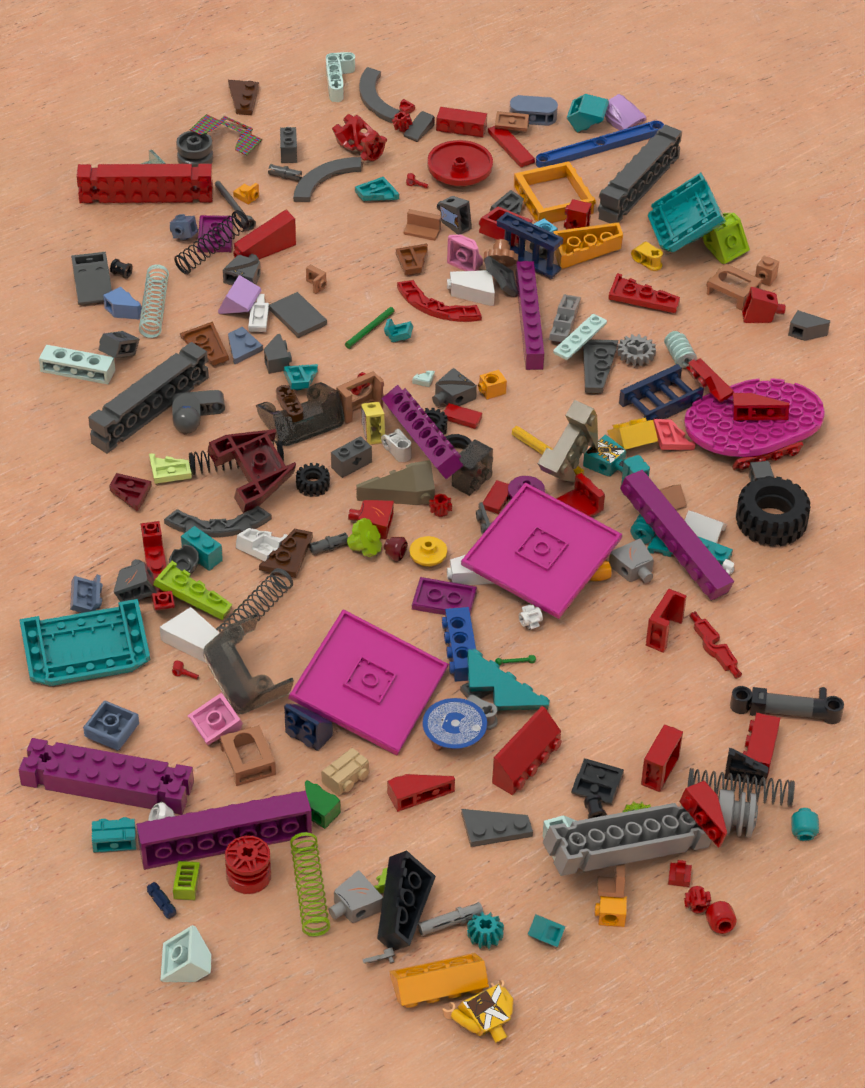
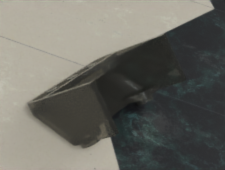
(233, 676)

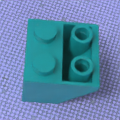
(587, 111)

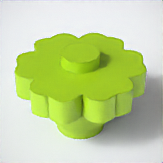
(365, 538)

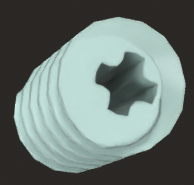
(679, 348)

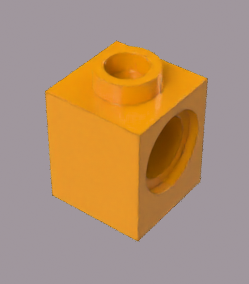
(492, 384)
(611, 911)

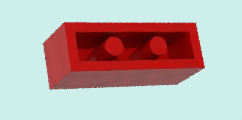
(461, 122)
(762, 738)

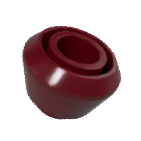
(396, 548)

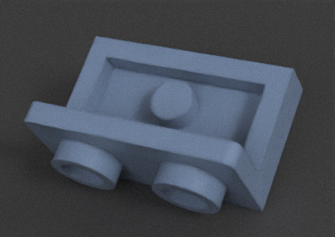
(85, 594)

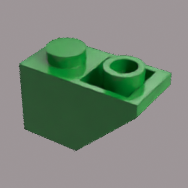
(323, 805)

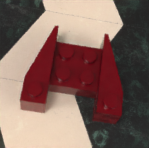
(258, 462)

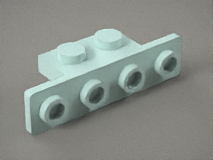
(580, 336)

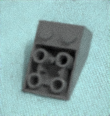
(91, 277)

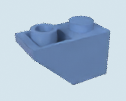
(122, 305)

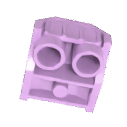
(623, 113)

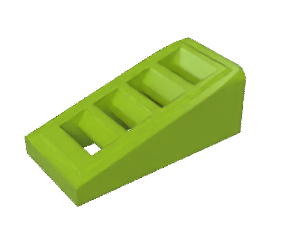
(182, 892)

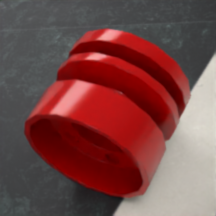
(248, 864)

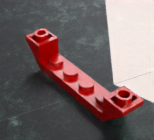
(156, 562)

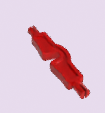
(721, 651)

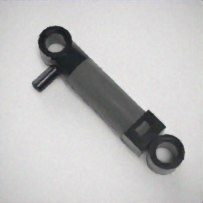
(759, 701)

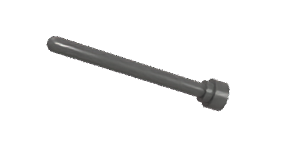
(234, 205)

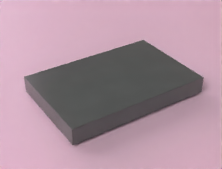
(297, 314)

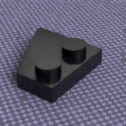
(744, 765)

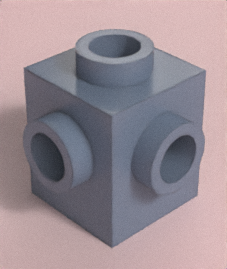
(183, 227)

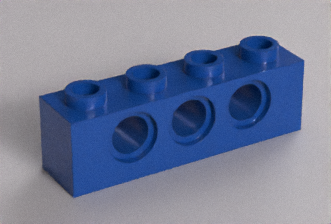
(460, 639)

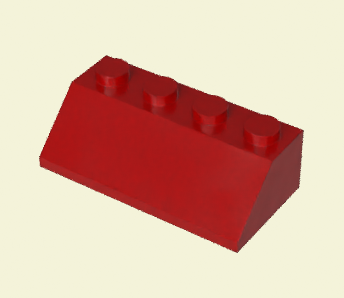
(526, 752)

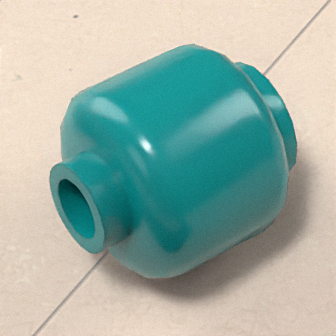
(805, 824)

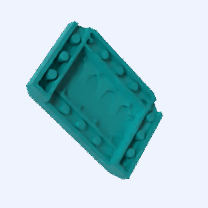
(685, 214)
(85, 644)

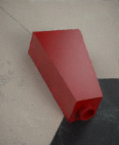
(268, 238)

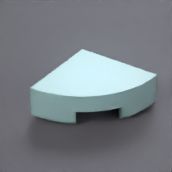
(424, 379)

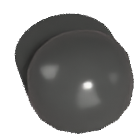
(186, 413)

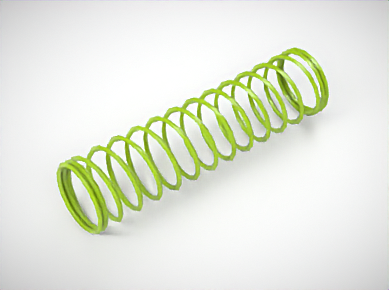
(319, 918)

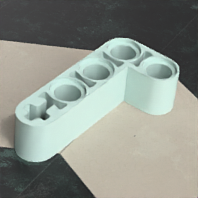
(337, 65)

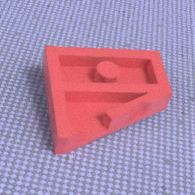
(670, 436)

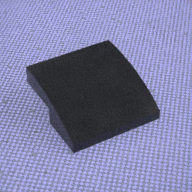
(598, 779)

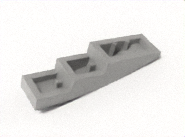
(565, 318)

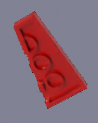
(633, 293)

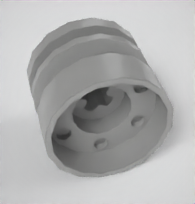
(738, 812)

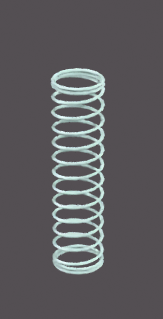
(143, 321)

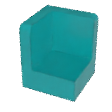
(546, 930)

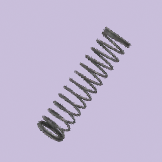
(277, 583)
(791, 785)

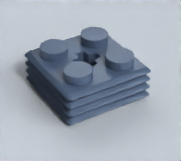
(111, 725)

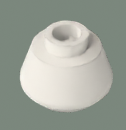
(160, 811)

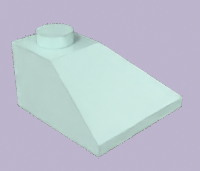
(185, 957)

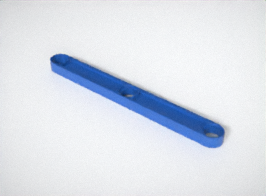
(591, 146)

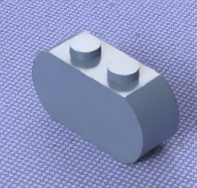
(540, 109)

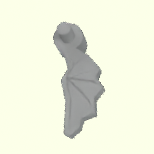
(388, 953)

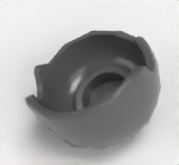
(185, 558)

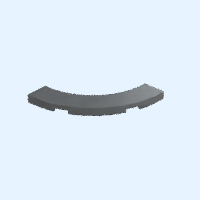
(370, 97)
(323, 172)
(219, 527)

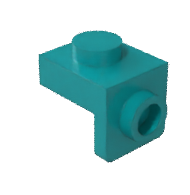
(398, 332)

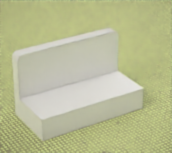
(705, 526)

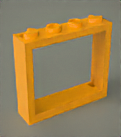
(555, 213)

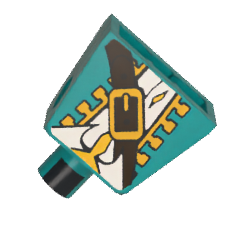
(606, 458)

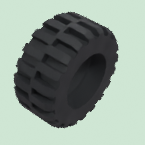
(768, 527)

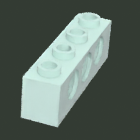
(77, 364)

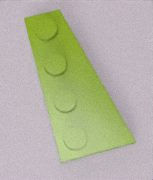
(191, 591)

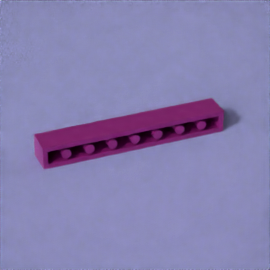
(529, 315)
(676, 535)

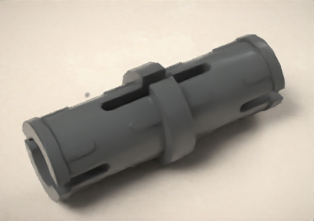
(285, 172)
(328, 543)

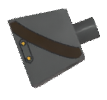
(244, 266)
(454, 389)

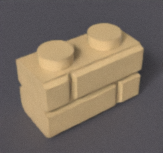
(345, 772)

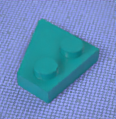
(377, 190)
(300, 376)

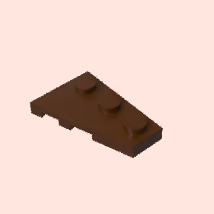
(243, 95)
(289, 554)

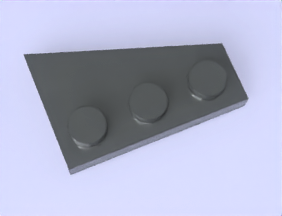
(495, 827)

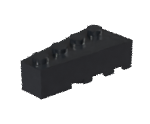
(403, 899)

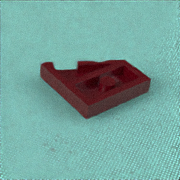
(130, 489)

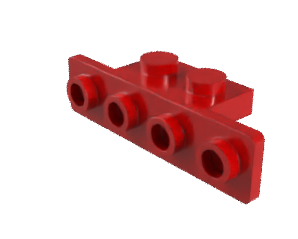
(709, 380)
(791, 450)

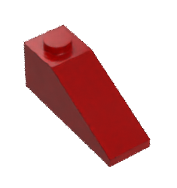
(757, 407)
(416, 789)

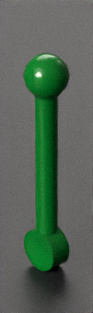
(531, 659)

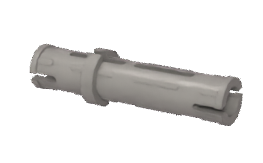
(460, 916)

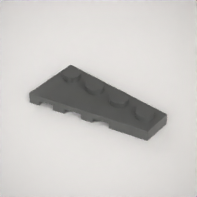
(598, 359)

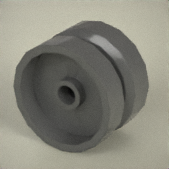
(194, 149)

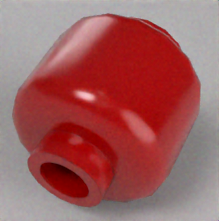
(721, 917)

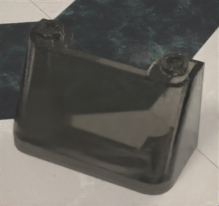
(321, 414)

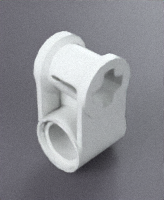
(397, 445)

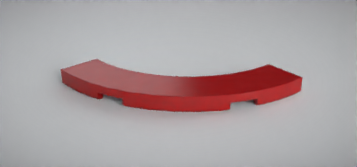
(435, 308)

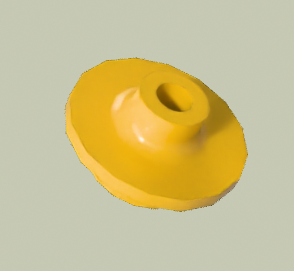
(428, 551)

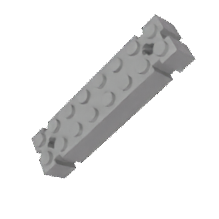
(623, 838)

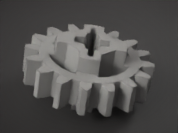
(636, 350)

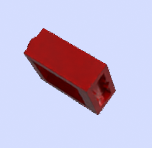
(489, 226)
(661, 758)

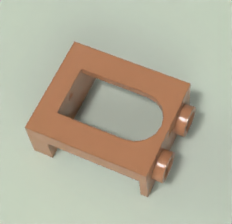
(716, 282)
(373, 395)
(253, 770)

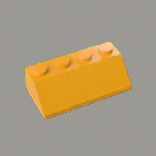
(439, 979)

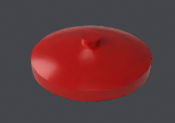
(460, 163)

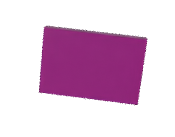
(207, 223)
(438, 595)

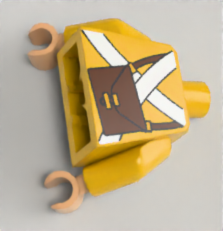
(484, 1012)

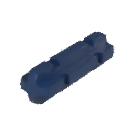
(161, 900)

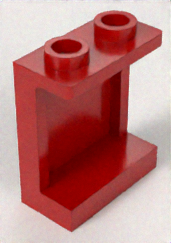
(669, 609)

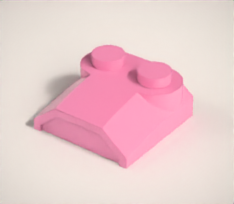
(463, 253)
(215, 719)

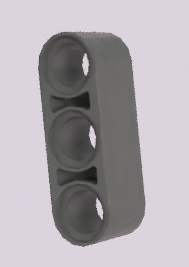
(210, 401)

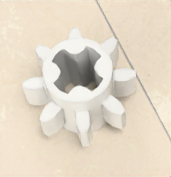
(530, 616)

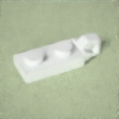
(259, 315)

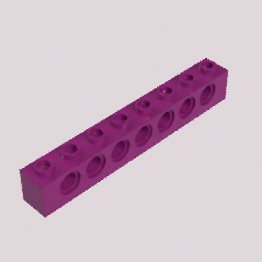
(423, 431)

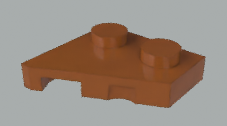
(412, 258)

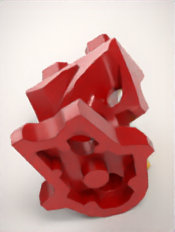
(372, 142)

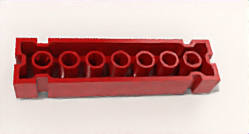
(145, 183)

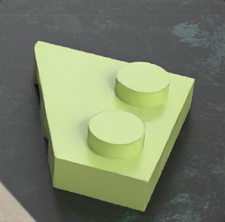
(169, 469)

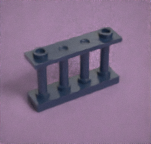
(534, 234)
(656, 383)

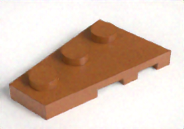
(209, 340)

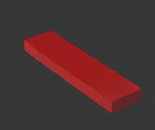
(511, 146)

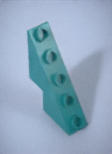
(507, 691)

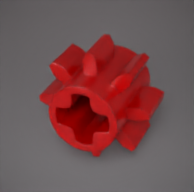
(402, 121)
(440, 505)
(697, 899)

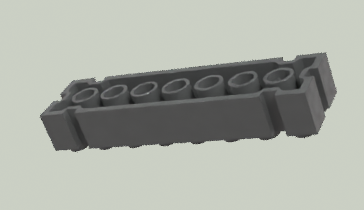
(639, 175)
(148, 397)

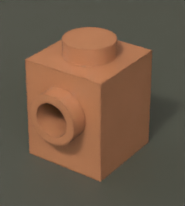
(769, 268)

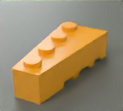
(587, 243)

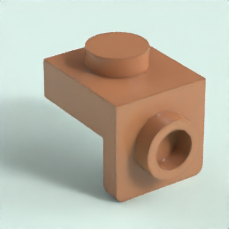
(316, 277)

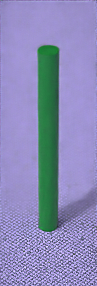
(369, 327)

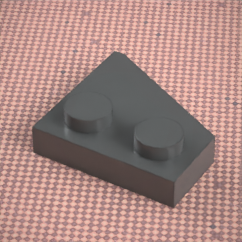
(510, 201)

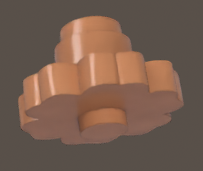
(502, 253)

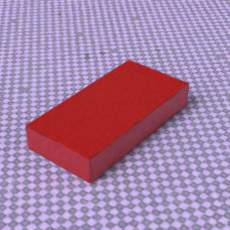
(463, 415)
(496, 497)

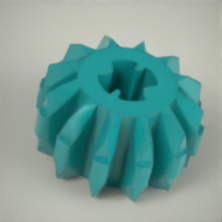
(485, 930)

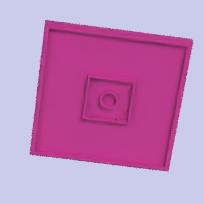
(541, 550)
(369, 682)

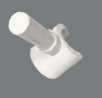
(728, 566)

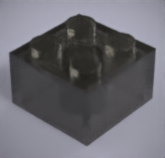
(476, 467)

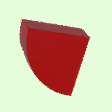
(406, 106)

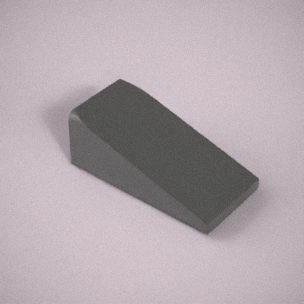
(420, 126)

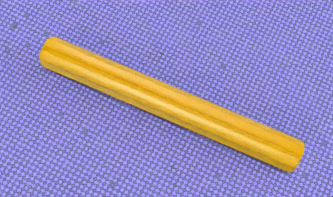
(536, 444)

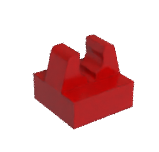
(679, 874)

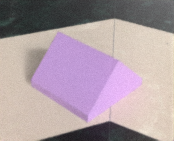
(240, 297)

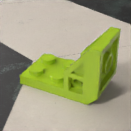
(727, 240)

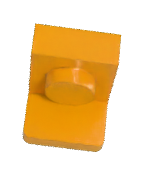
(247, 193)

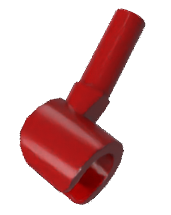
(411, 180)
(178, 670)

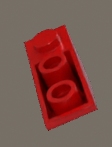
(705, 809)

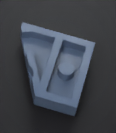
(243, 345)

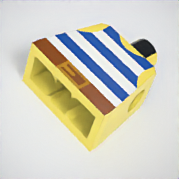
(373, 415)

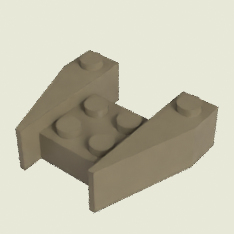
(574, 441)

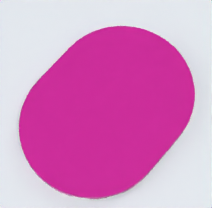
(713, 427)

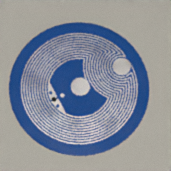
(454, 723)

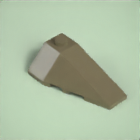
(408, 486)

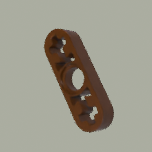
(288, 409)

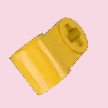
(648, 256)

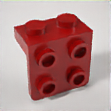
(584, 496)

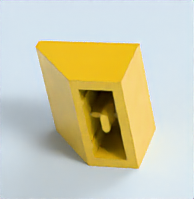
(633, 433)

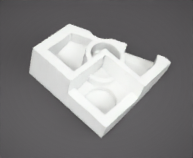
(258, 543)

